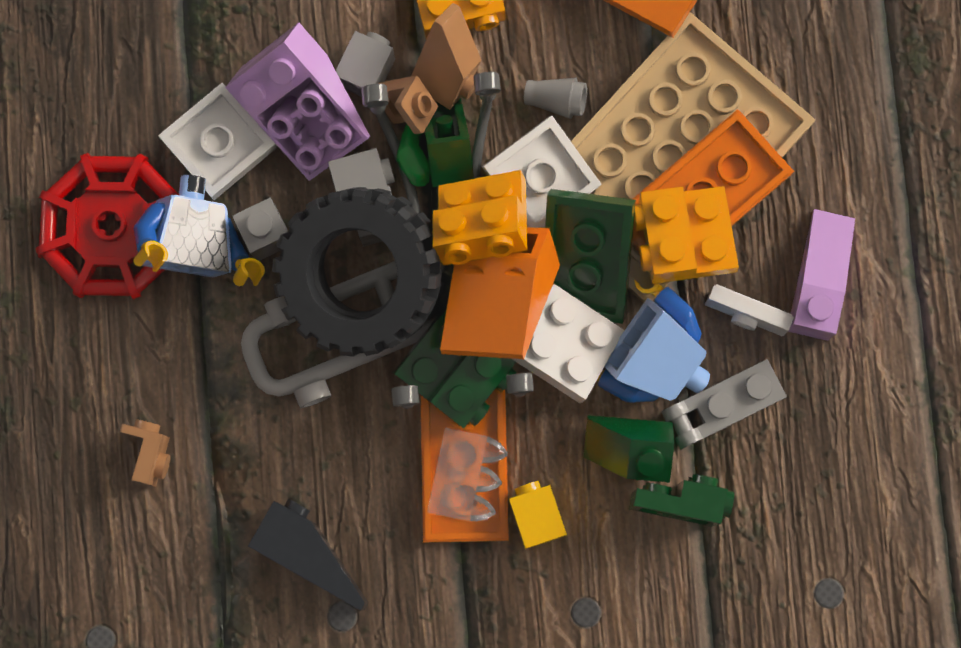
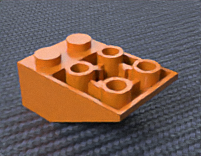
(500, 300)

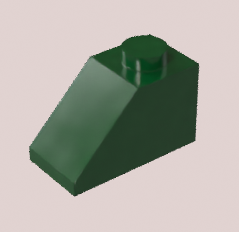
(449, 146)
(631, 447)

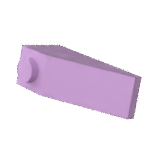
(823, 276)

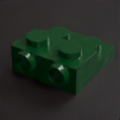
(453, 382)
(694, 501)

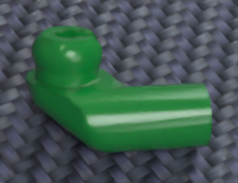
(412, 158)

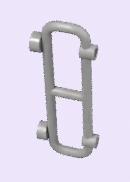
(311, 385)

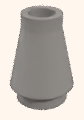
(558, 96)

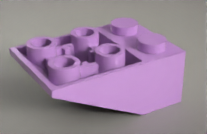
(299, 101)

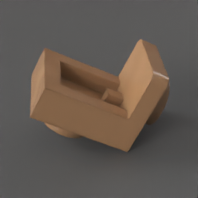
(410, 103)
(152, 458)

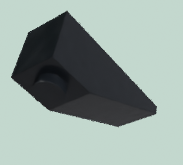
(303, 549)

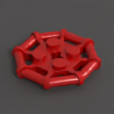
(84, 221)

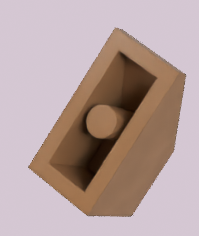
(448, 59)

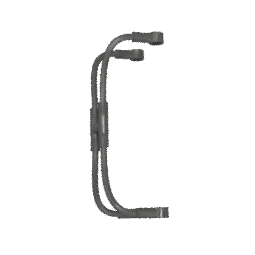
(376, 98)

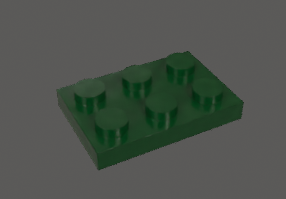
(593, 248)

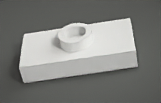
(748, 311)

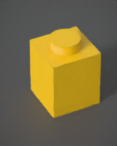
(536, 514)

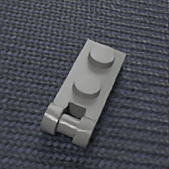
(725, 403)

